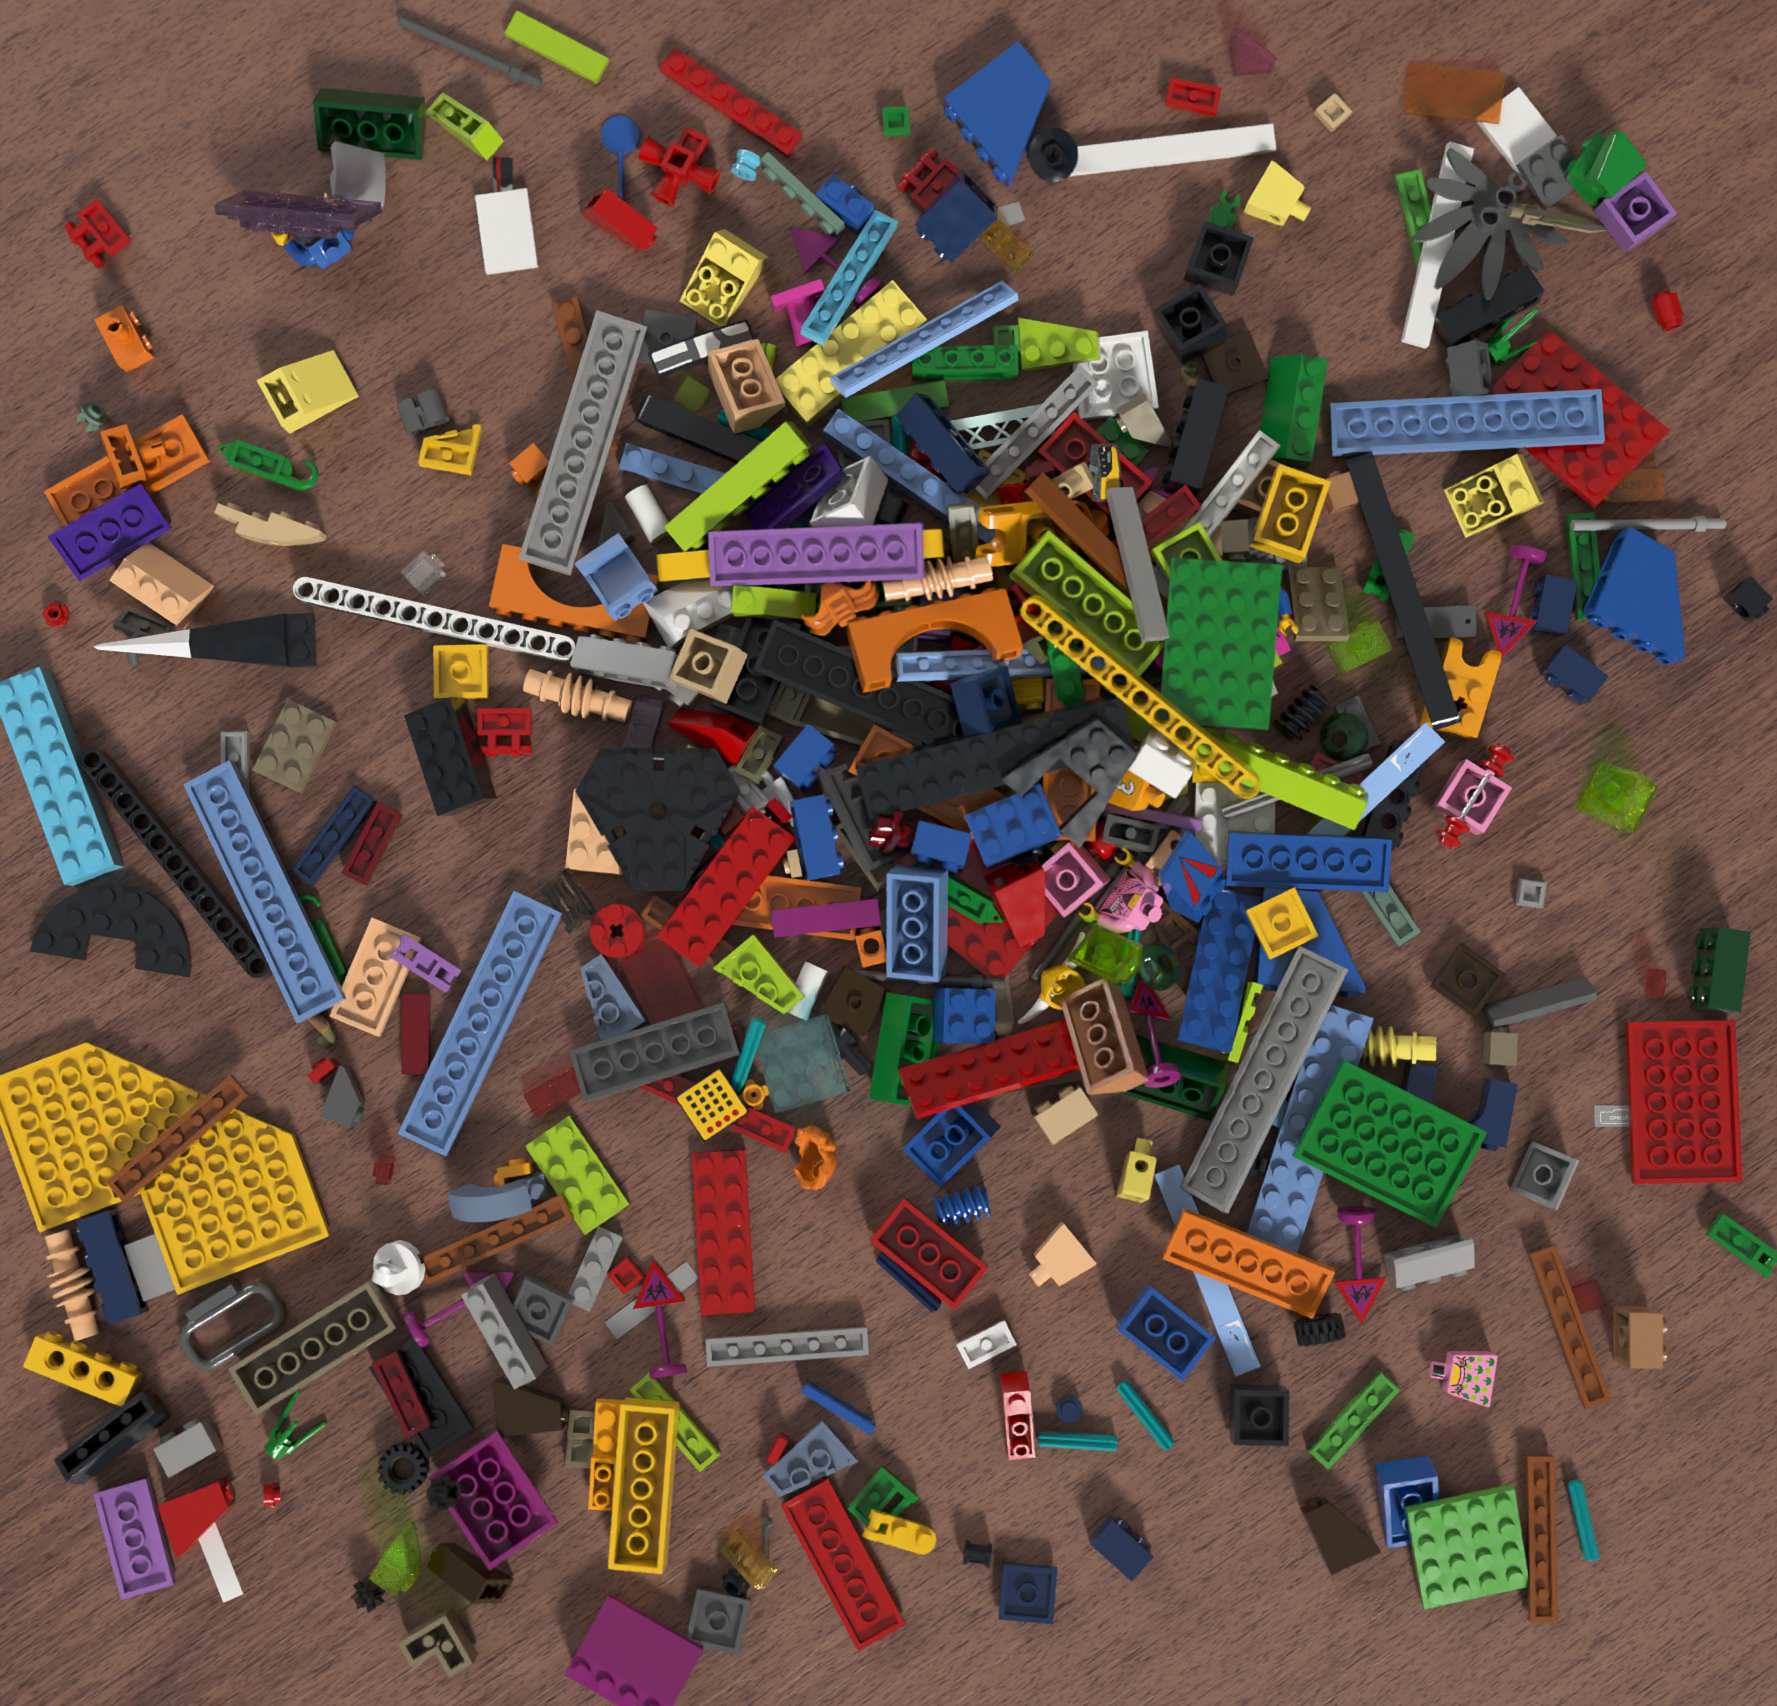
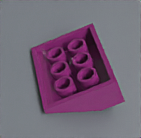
(497, 1500)
(633, 1658)

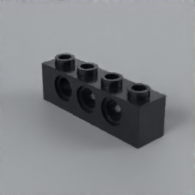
(1397, 812)

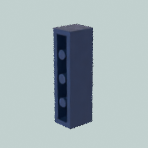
(942, 444)
(113, 1275)

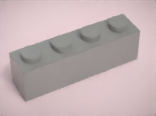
(624, 661)
(504, 1331)

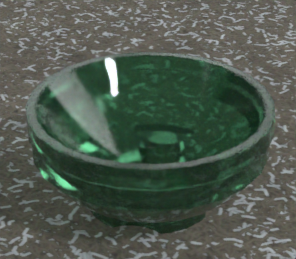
(1356, 733)
(1153, 970)

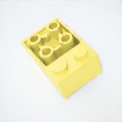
(723, 277)
(307, 390)
(1494, 495)

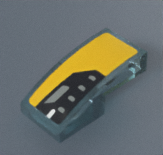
(1107, 469)

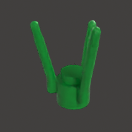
(1499, 345)
(280, 1441)

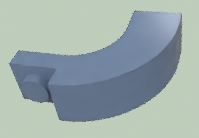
(495, 1203)

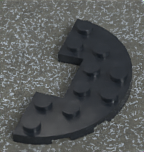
(118, 914)

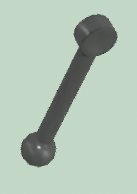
(767, 1523)

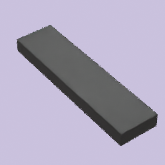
(1540, 1002)

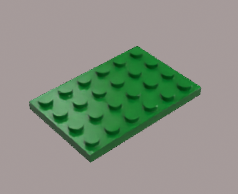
(1221, 641)
(1389, 1143)

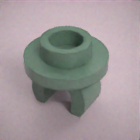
(94, 414)

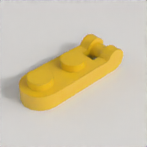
(900, 1532)

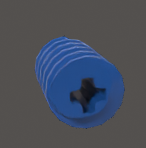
(962, 1206)

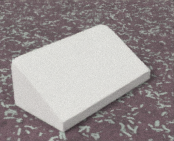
(749, 795)

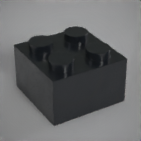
(1218, 258)
(1191, 324)
(1259, 1415)

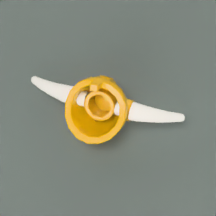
(1056, 984)

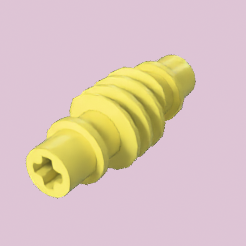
(1398, 1047)

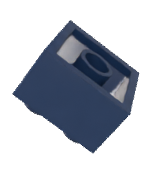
(985, 701)

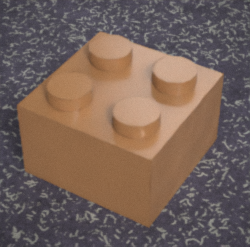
(1639, 1337)

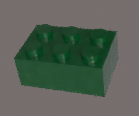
(1719, 969)

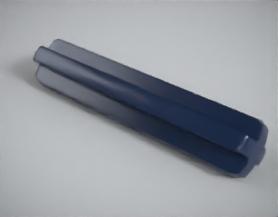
(910, 1283)

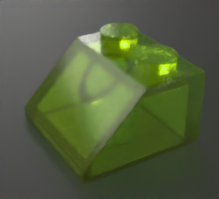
(1617, 797)
(1108, 955)
(400, 1563)

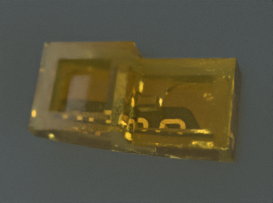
(1005, 245)

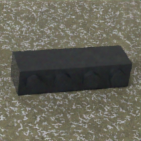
(1477, 315)
(111, 1438)

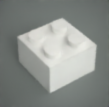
(1162, 763)

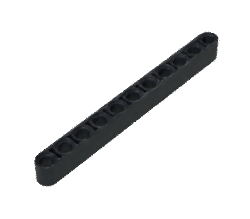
(723, 443)
(1403, 591)
(166, 856)

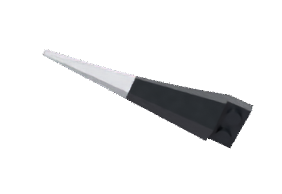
(266, 640)

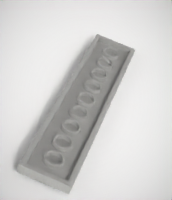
(583, 443)
(1263, 1079)

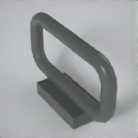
(218, 1303)

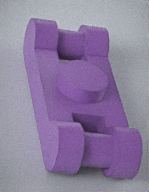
(425, 963)

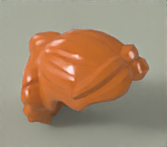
(817, 1157)

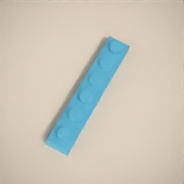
(849, 278)

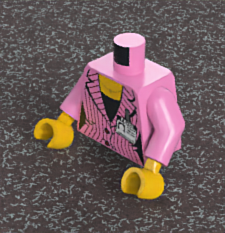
(1132, 900)

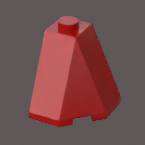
(1020, 899)

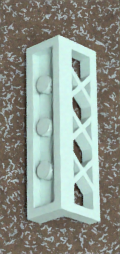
(993, 420)

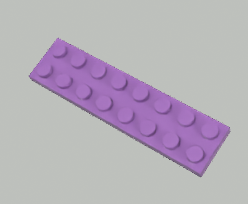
(817, 555)

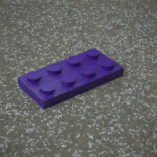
(797, 491)
(110, 531)

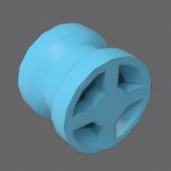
(746, 165)

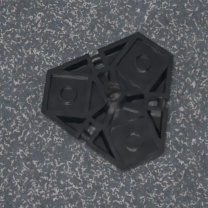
(692, 789)

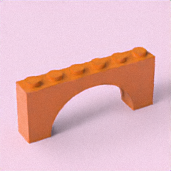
(519, 594)
(981, 616)

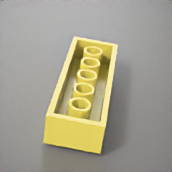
(871, 327)

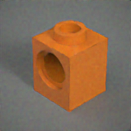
(529, 466)
(871, 959)

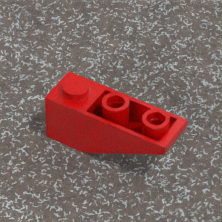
(714, 731)
(1017, 1415)

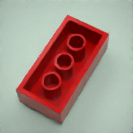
(1072, 446)
(929, 1252)

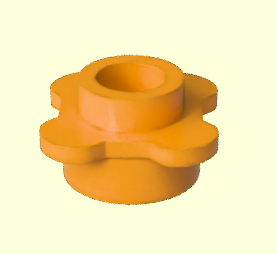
(761, 1092)

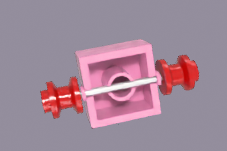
(1472, 796)

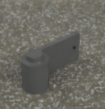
(1448, 622)

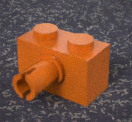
(124, 338)
(126, 456)

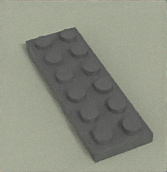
(654, 1052)

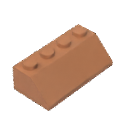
(1104, 1038)

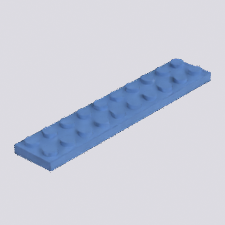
(1467, 423)
(264, 891)
(480, 1023)
(1288, 1183)

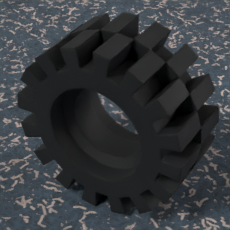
(1319, 1329)
(387, 1473)

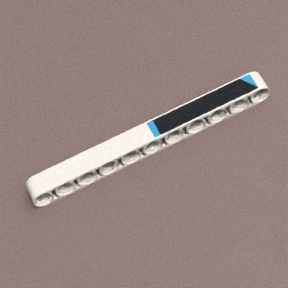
(423, 617)

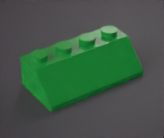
(1293, 407)
(902, 1042)

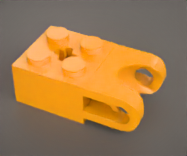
(1017, 530)
(1469, 687)

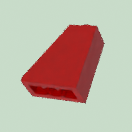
(620, 220)
(195, 1512)

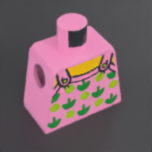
(1467, 1375)

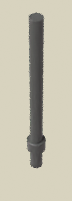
(514, 71)
(1112, 870)
(976, 981)

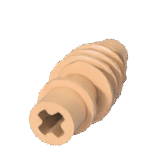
(940, 579)
(576, 696)
(72, 1285)

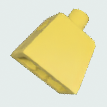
(1277, 197)
(1135, 1184)

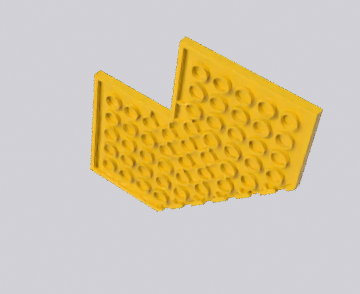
(213, 1210)

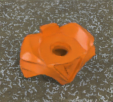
(839, 606)

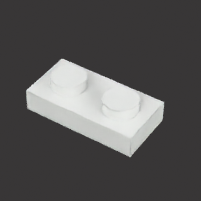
(986, 1344)

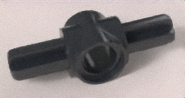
(846, 1045)

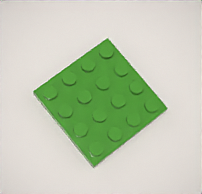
(1467, 1546)

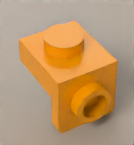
(515, 1168)

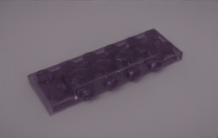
(296, 213)

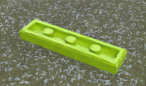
(556, 47)
(690, 1437)

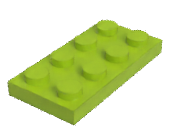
(577, 1173)

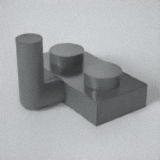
(139, 624)

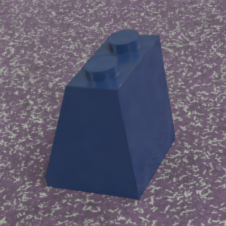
(956, 217)

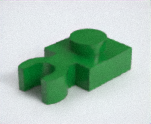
(1222, 215)

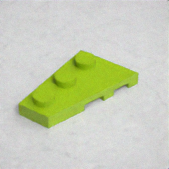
(1055, 345)
(760, 973)
(1246, 1012)

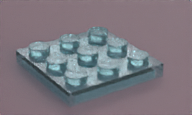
(802, 1064)

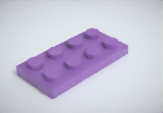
(134, 1538)

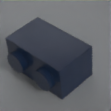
(1552, 604)
(1573, 675)
(1121, 1547)

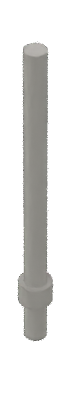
(1696, 524)

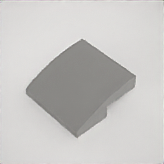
(357, 173)

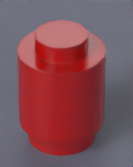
(1667, 310)

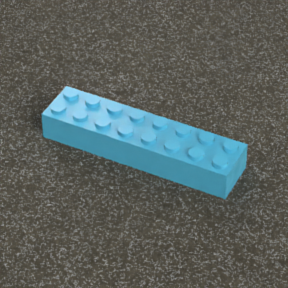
(55, 780)

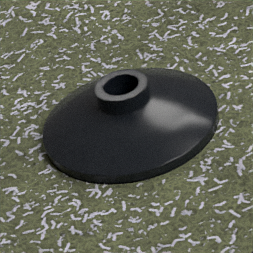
(1042, 154)

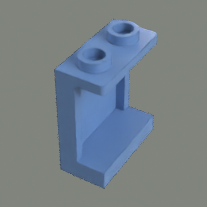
(617, 577)

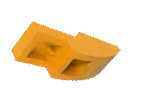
(604, 1454)

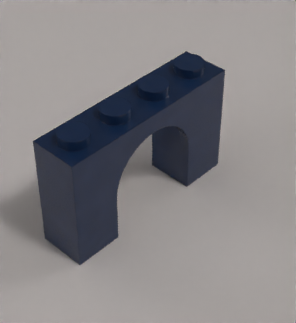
(1494, 1109)

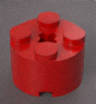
(633, 928)

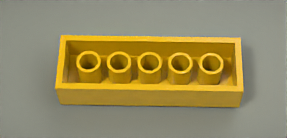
(643, 1485)

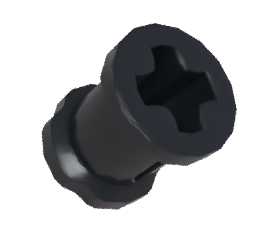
(977, 1553)

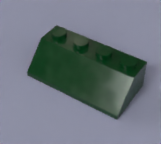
(371, 121)
(1199, 1085)

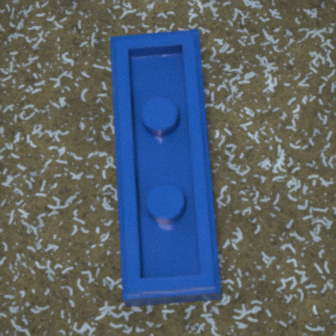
(838, 1407)

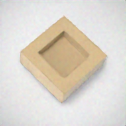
(1333, 112)
(792, 864)

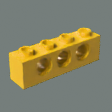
(43, 1361)

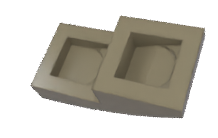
(580, 1439)

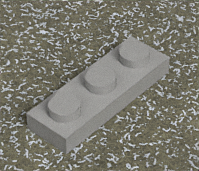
(595, 1267)

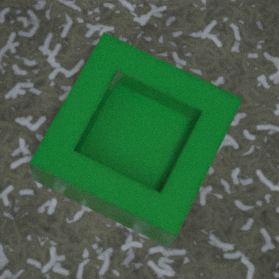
(896, 121)

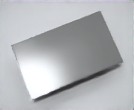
(149, 1267)

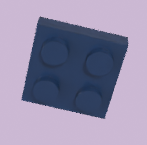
(1027, 1593)

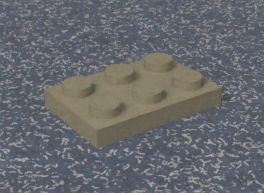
(1318, 603)
(294, 746)

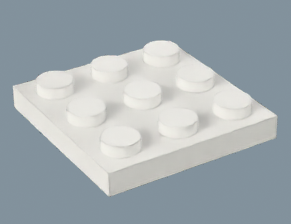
(1121, 375)
(1214, 832)

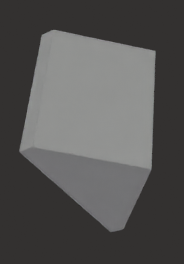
(1544, 1175)

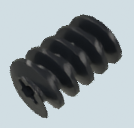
(1302, 713)

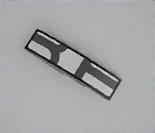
(694, 349)

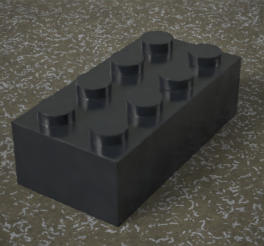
(1196, 438)
(753, 690)
(450, 756)

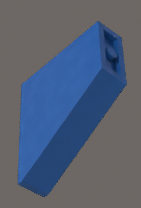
(1000, 109)
(1639, 596)
(1326, 945)

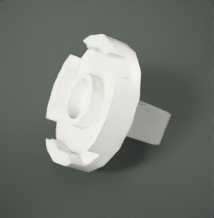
(398, 1268)

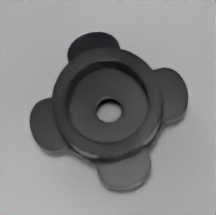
(734, 1582)

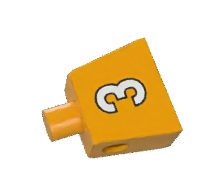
(1136, 793)

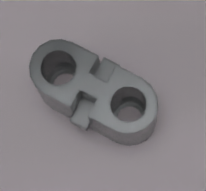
(423, 412)

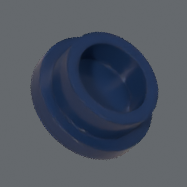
(1069, 1409)

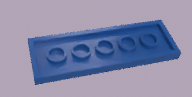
(1308, 861)
(1218, 973)

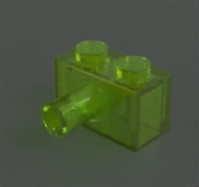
(1362, 647)

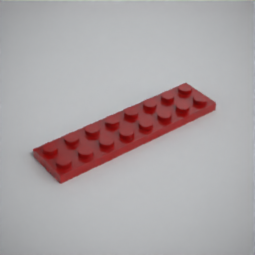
(989, 1069)

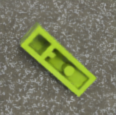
(465, 126)
(772, 603)

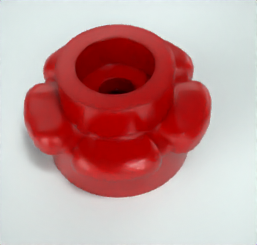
(62, 617)
(271, 1495)

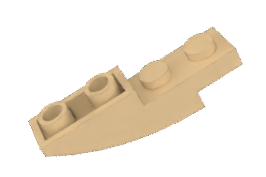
(278, 530)

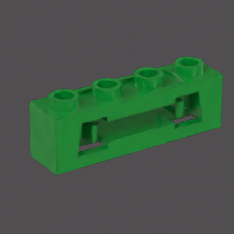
(967, 363)

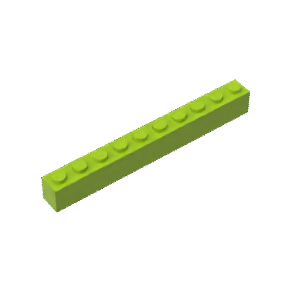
(1277, 773)

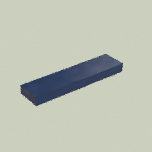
(334, 836)

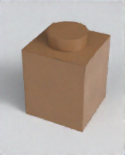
(1341, 492)

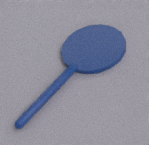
(620, 136)

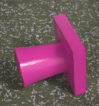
(799, 304)

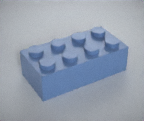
(917, 923)

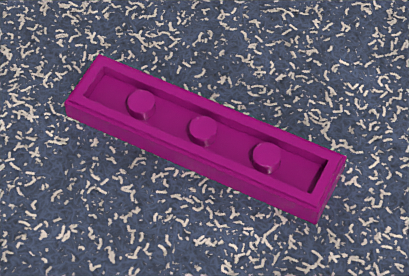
(826, 918)

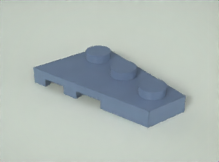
(610, 999)
(809, 1459)

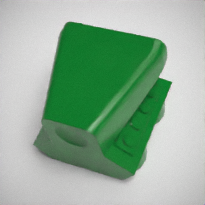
(1604, 167)

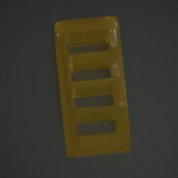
(764, 1575)

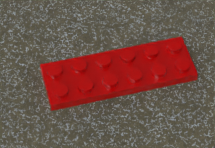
(725, 886)
(723, 1232)
(843, 1564)

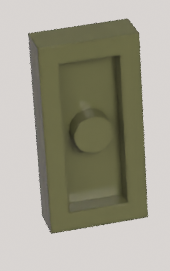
(758, 755)

